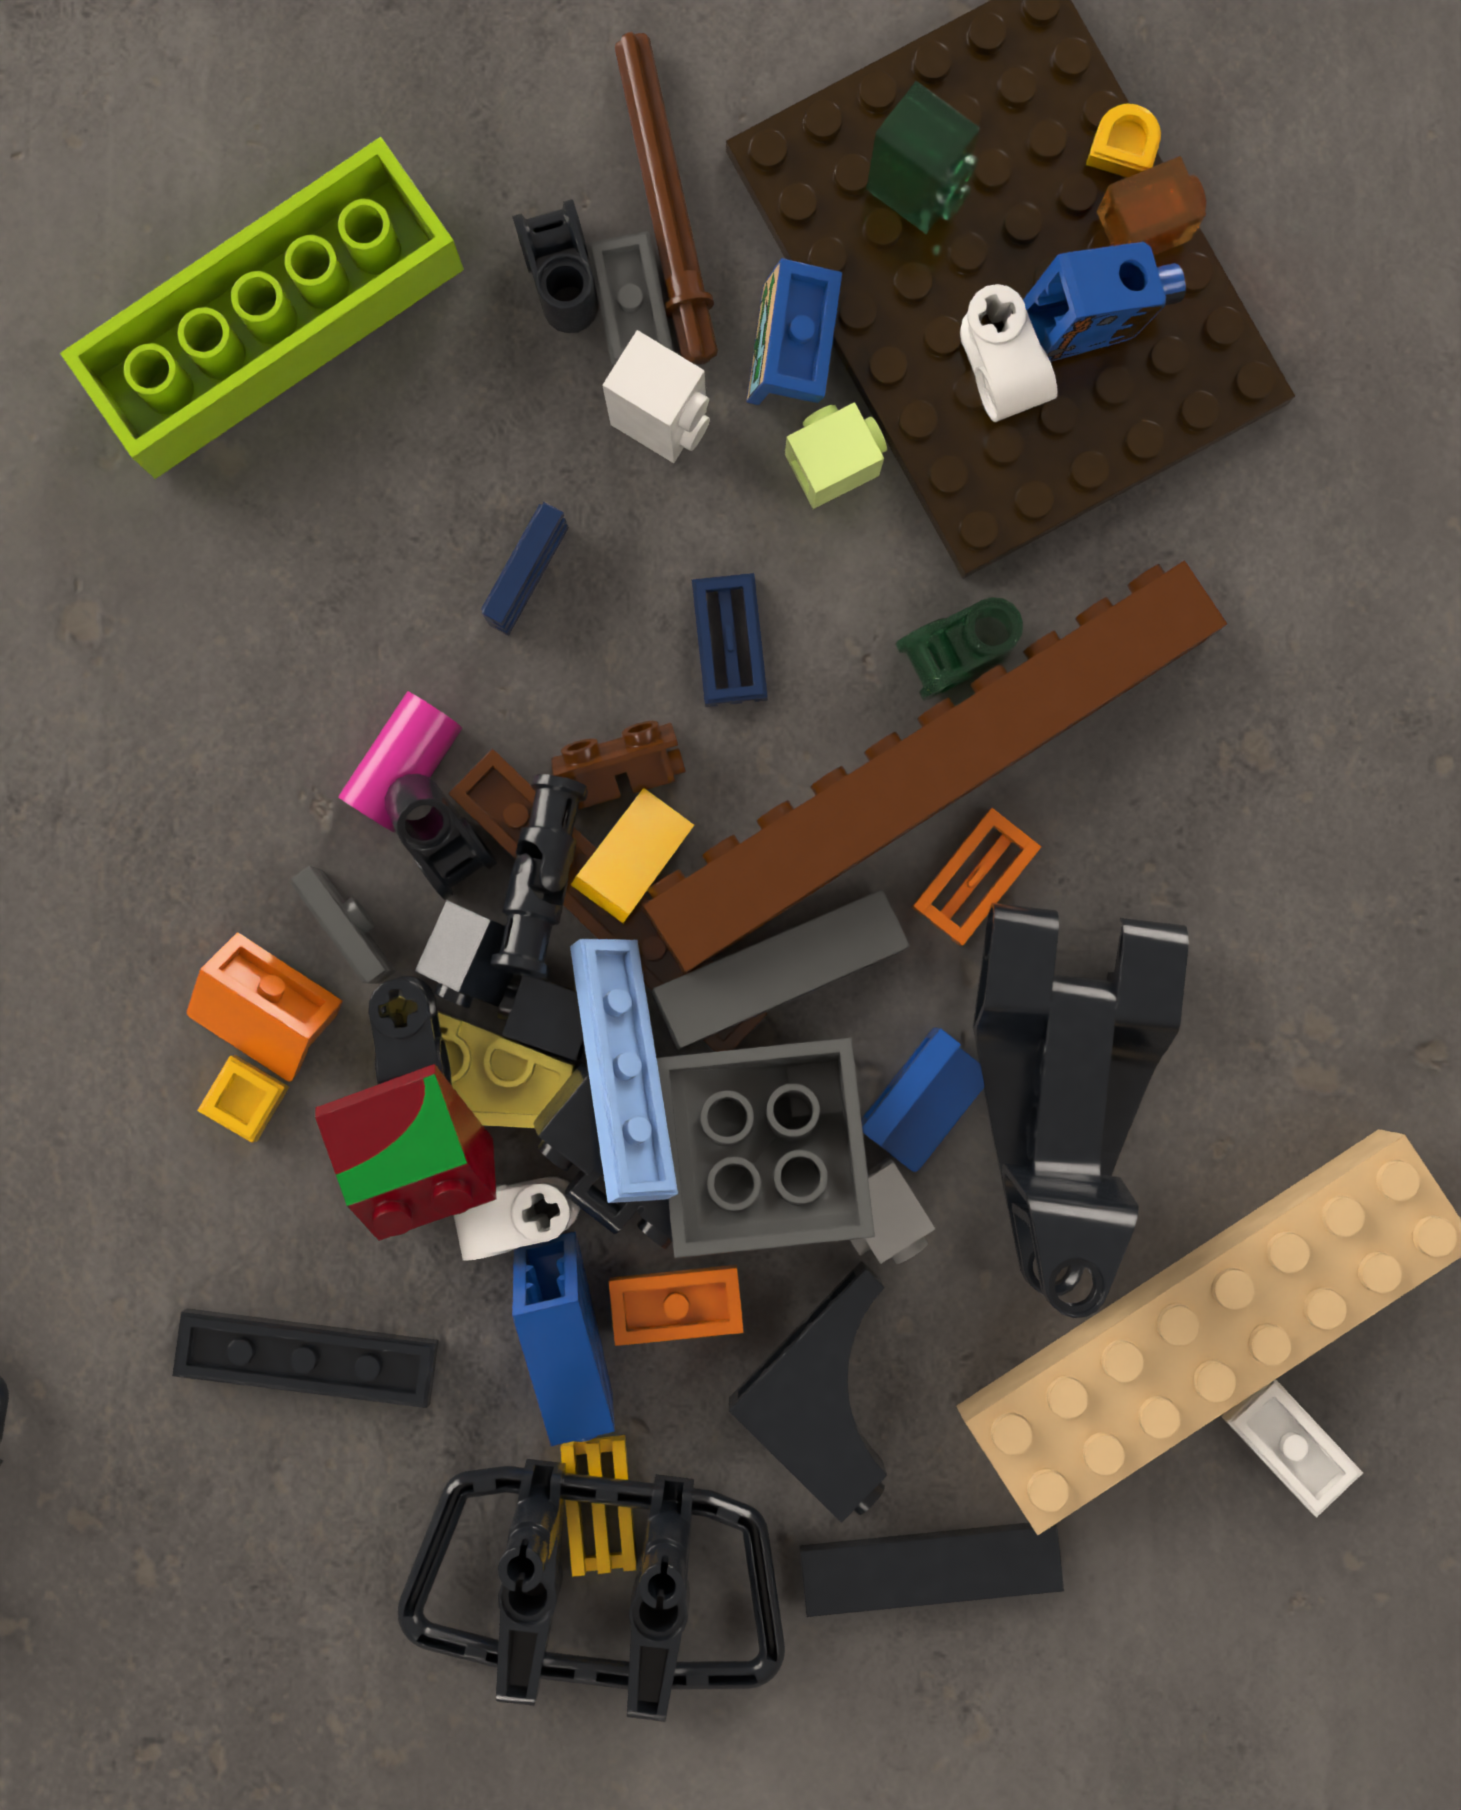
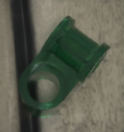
(957, 647)

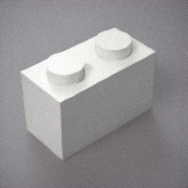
(657, 397)

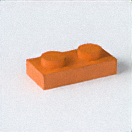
(676, 1305)

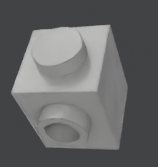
(897, 1217)

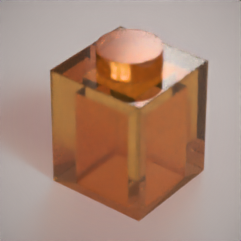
(1154, 207)

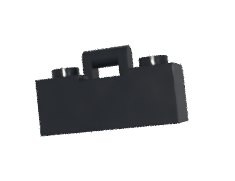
(571, 1138)

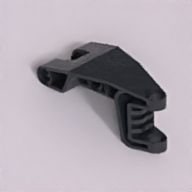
(1064, 1085)

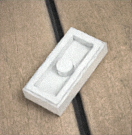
(1293, 1446)

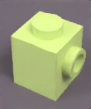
(835, 452)

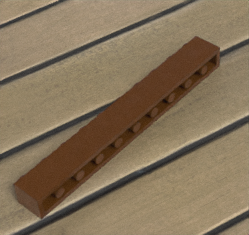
(933, 766)

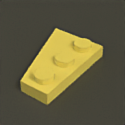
(495, 1075)

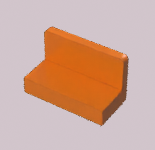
(261, 1005)

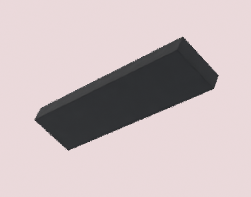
(305, 1358)
(930, 1568)

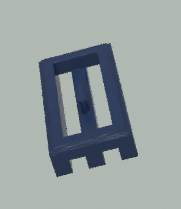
(524, 568)
(734, 693)

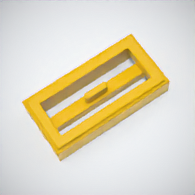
(603, 1560)

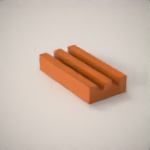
(941, 918)

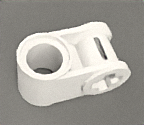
(1010, 364)
(512, 1220)

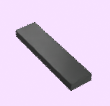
(779, 969)

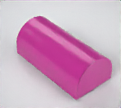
(408, 744)

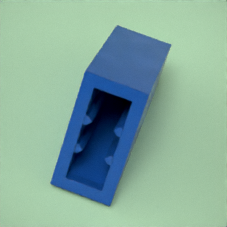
(561, 1340)

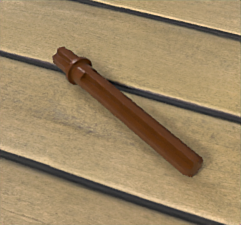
(687, 298)

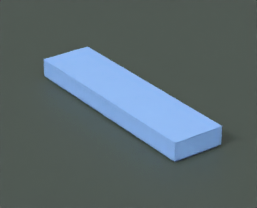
(623, 1071)

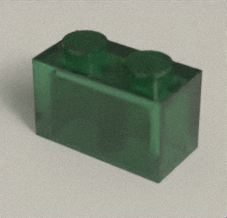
(923, 158)

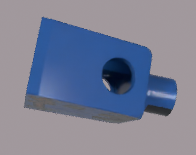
(1100, 297)

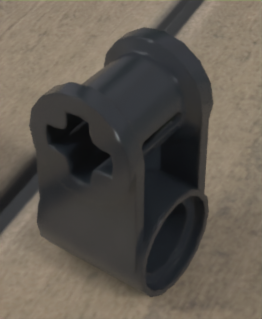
(558, 259)
(440, 842)
(409, 1045)

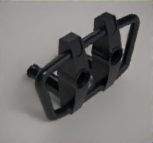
(535, 1557)

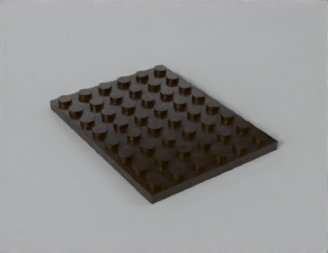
(1119, 410)

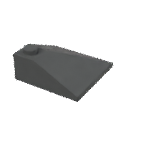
(765, 1148)

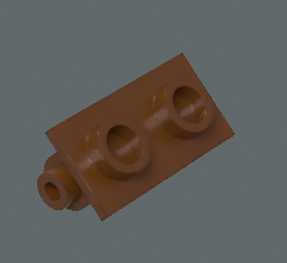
(638, 753)

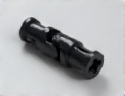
(541, 866)

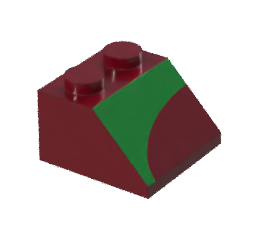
(408, 1152)

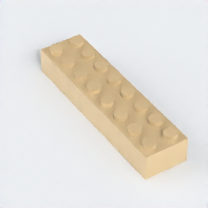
(1214, 1327)

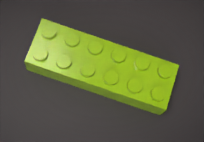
(264, 309)

